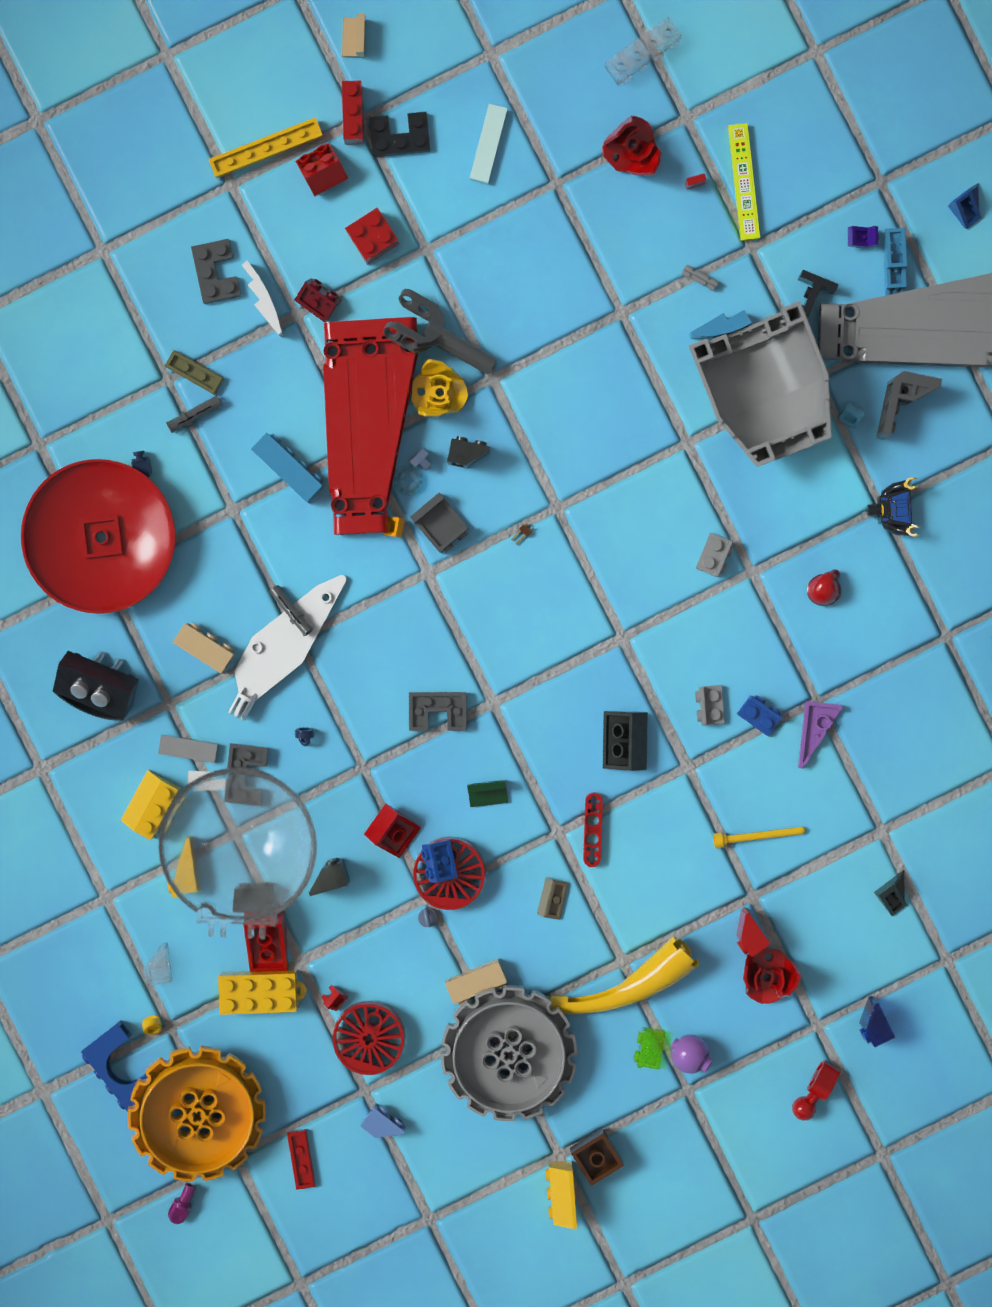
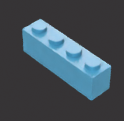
(287, 468)

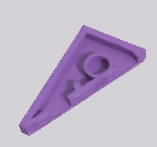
(816, 721)

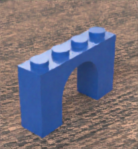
(98, 1056)

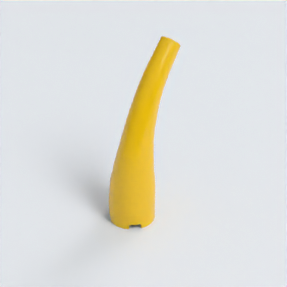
(656, 974)

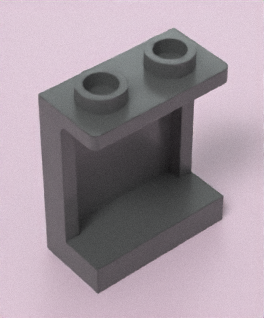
(440, 523)

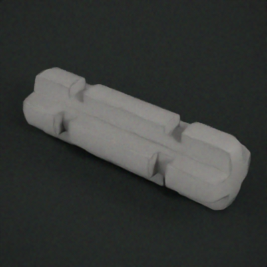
(700, 277)

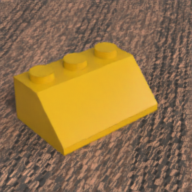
(150, 805)
(562, 1194)

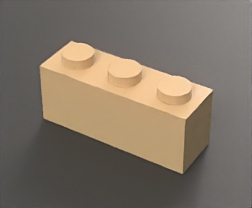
(204, 647)
(475, 980)

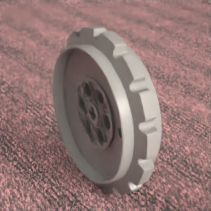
(496, 1016)

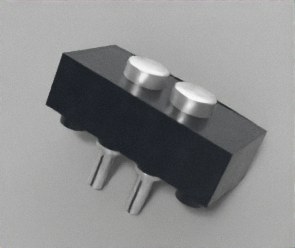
(95, 687)

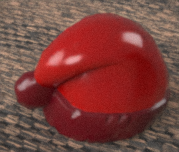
(824, 588)

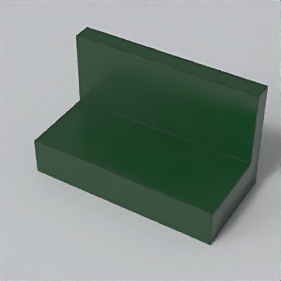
(487, 793)

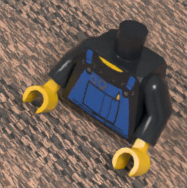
(895, 508)

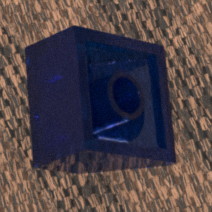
(874, 1024)

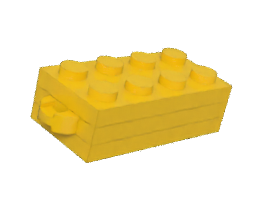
(259, 992)

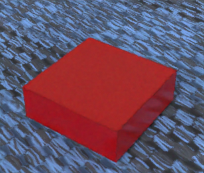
(695, 181)

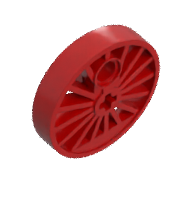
(446, 902)
(360, 1037)

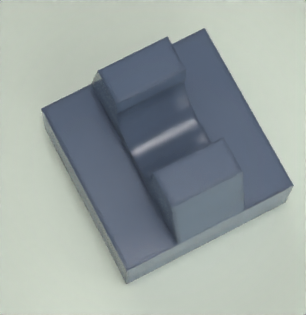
(419, 458)

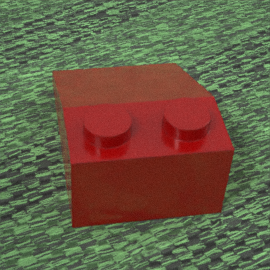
(271, 952)

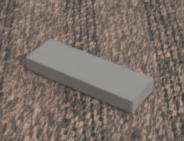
(188, 748)

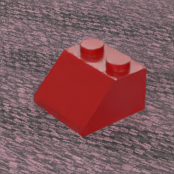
(392, 830)
(750, 935)

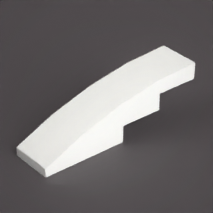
(265, 304)

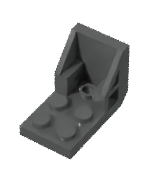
(914, 387)

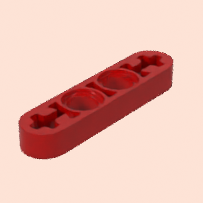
(592, 829)

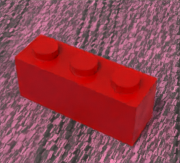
(353, 112)

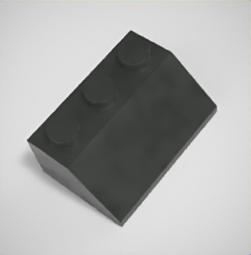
(625, 740)

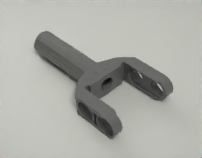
(436, 334)

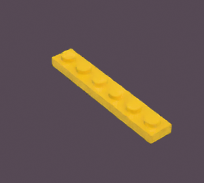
(265, 148)

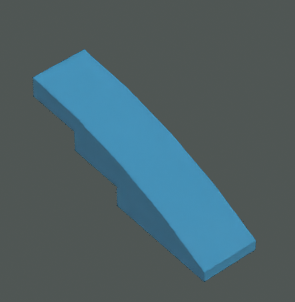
(895, 261)

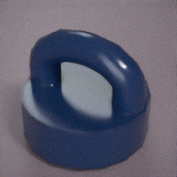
(304, 733)

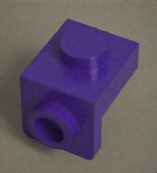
(863, 236)

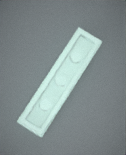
(488, 143)

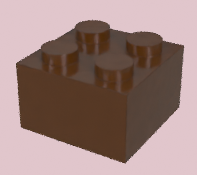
(596, 1156)

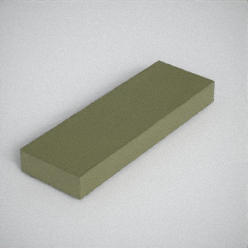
(194, 372)

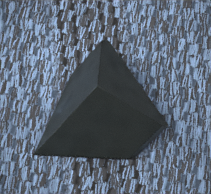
(893, 894)

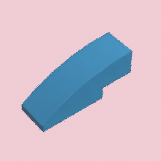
(721, 326)

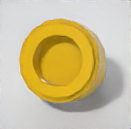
(152, 1025)

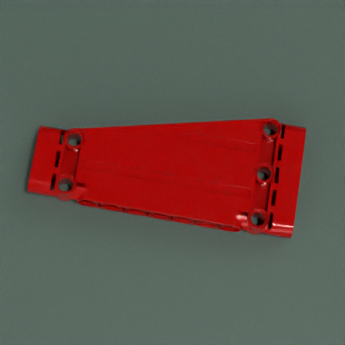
(364, 418)

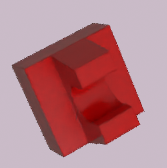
(335, 999)

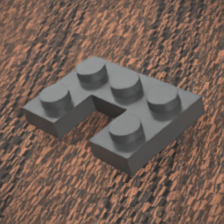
(205, 258)
(423, 702)
(245, 755)

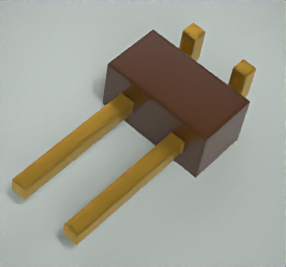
(525, 531)

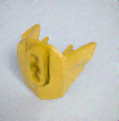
(437, 377)

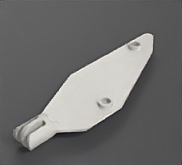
(281, 647)

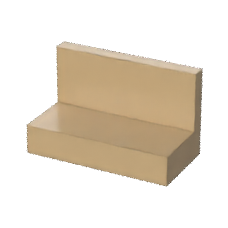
(354, 36)

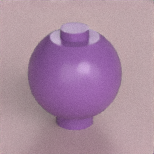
(690, 1054)

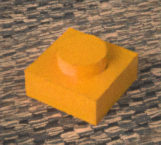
(395, 527)

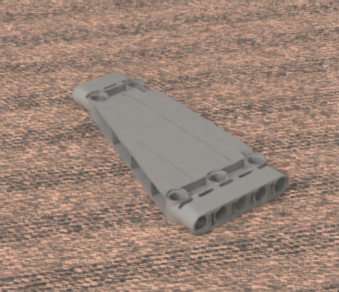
(914, 327)

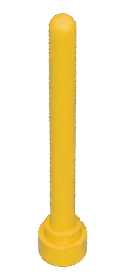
(721, 840)

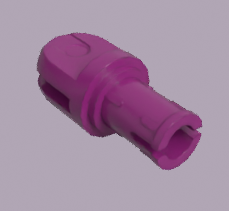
(181, 1206)

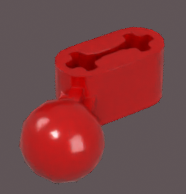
(819, 1087)

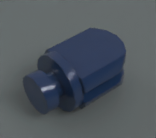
(142, 463)

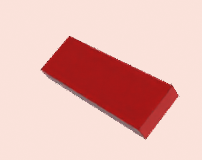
(301, 1159)

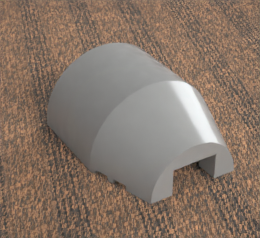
(768, 385)

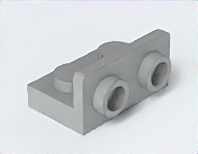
(714, 555)
(711, 705)

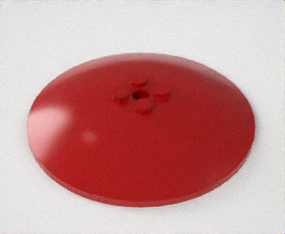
(63, 529)

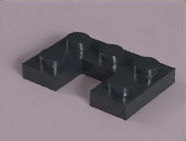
(397, 144)

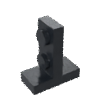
(817, 283)

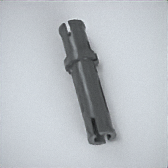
(193, 414)
(295, 616)

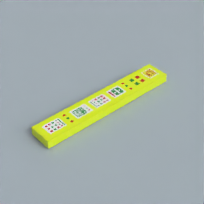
(743, 182)

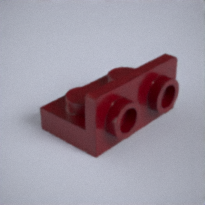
(318, 299)

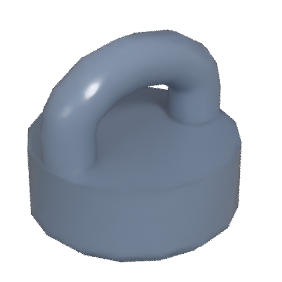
(427, 917)

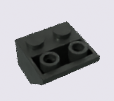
(465, 453)

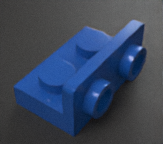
(760, 715)
(439, 861)

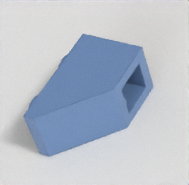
(381, 1123)

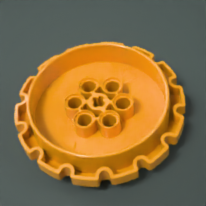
(192, 1152)

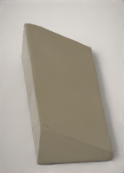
(552, 898)

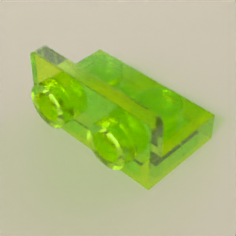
(650, 1048)

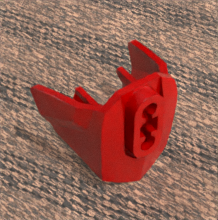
(641, 154)
(782, 976)

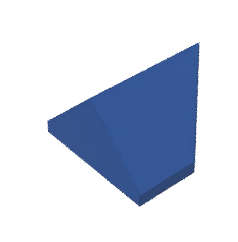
(967, 207)

